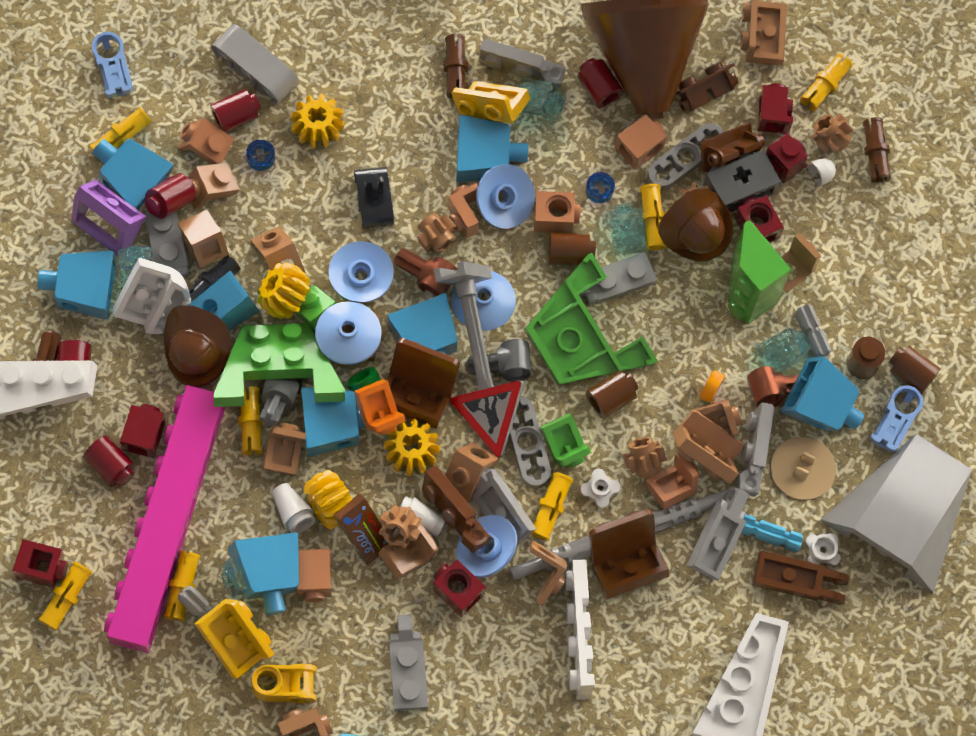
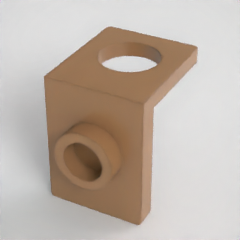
(276, 247)
(804, 257)
(467, 468)
(555, 579)

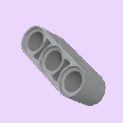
(256, 63)

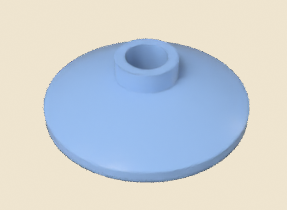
(517, 193)
(361, 257)
(496, 309)
(348, 347)
(502, 540)

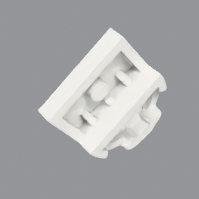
(150, 295)

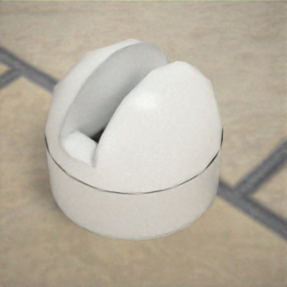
(825, 169)

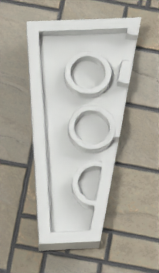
(43, 383)
(577, 644)
(747, 686)

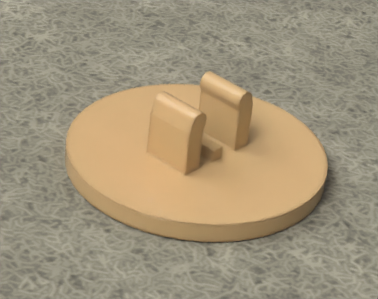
(803, 468)

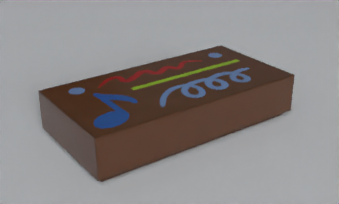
(361, 528)

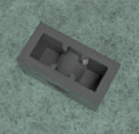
(753, 168)

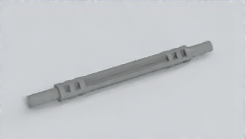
(580, 548)

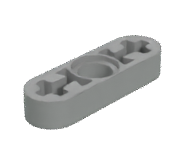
(663, 164)
(541, 462)

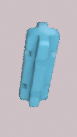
(772, 533)

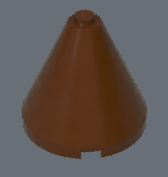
(647, 45)

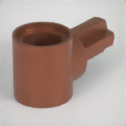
(424, 270)
(769, 385)

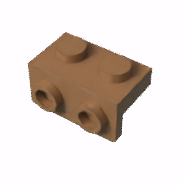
(765, 32)
(709, 445)

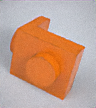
(378, 407)

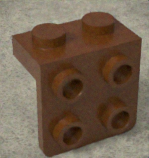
(422, 381)
(626, 553)

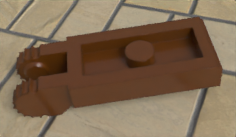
(797, 577)

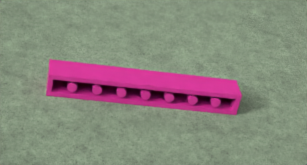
(165, 521)

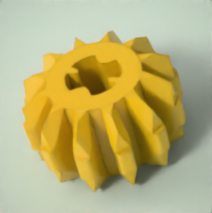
(318, 130)
(283, 290)
(415, 457)
(326, 496)

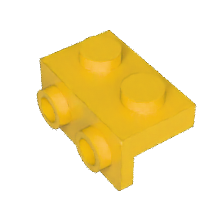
(491, 101)
(234, 636)

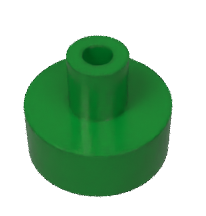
(363, 378)

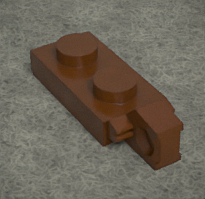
(454, 509)

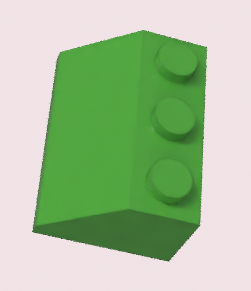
(755, 275)

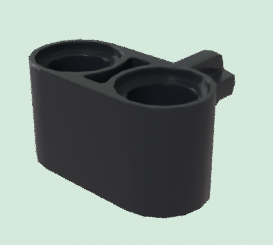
(374, 197)

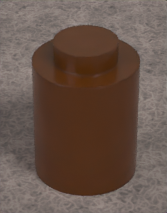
(570, 248)
(865, 357)
(913, 368)
(612, 393)

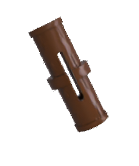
(455, 63)
(877, 149)

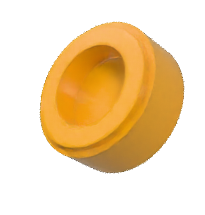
(712, 386)

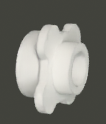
(602, 497)
(829, 542)

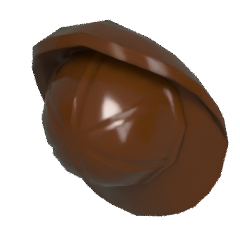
(697, 226)
(196, 345)

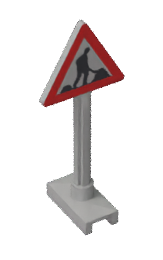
(489, 408)

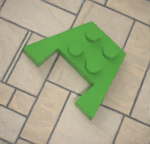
(572, 340)
(277, 353)

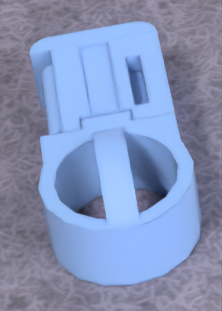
(114, 69)
(896, 424)

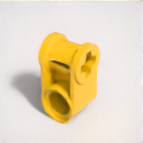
(287, 682)

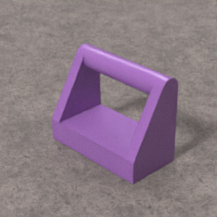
(110, 208)

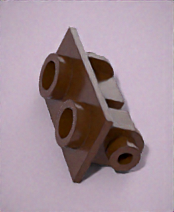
(716, 79)
(729, 146)

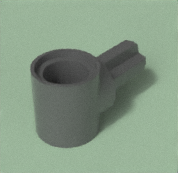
(510, 360)
(278, 399)

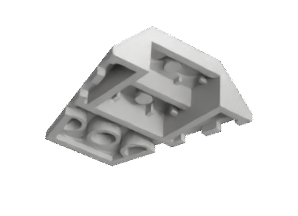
(907, 508)

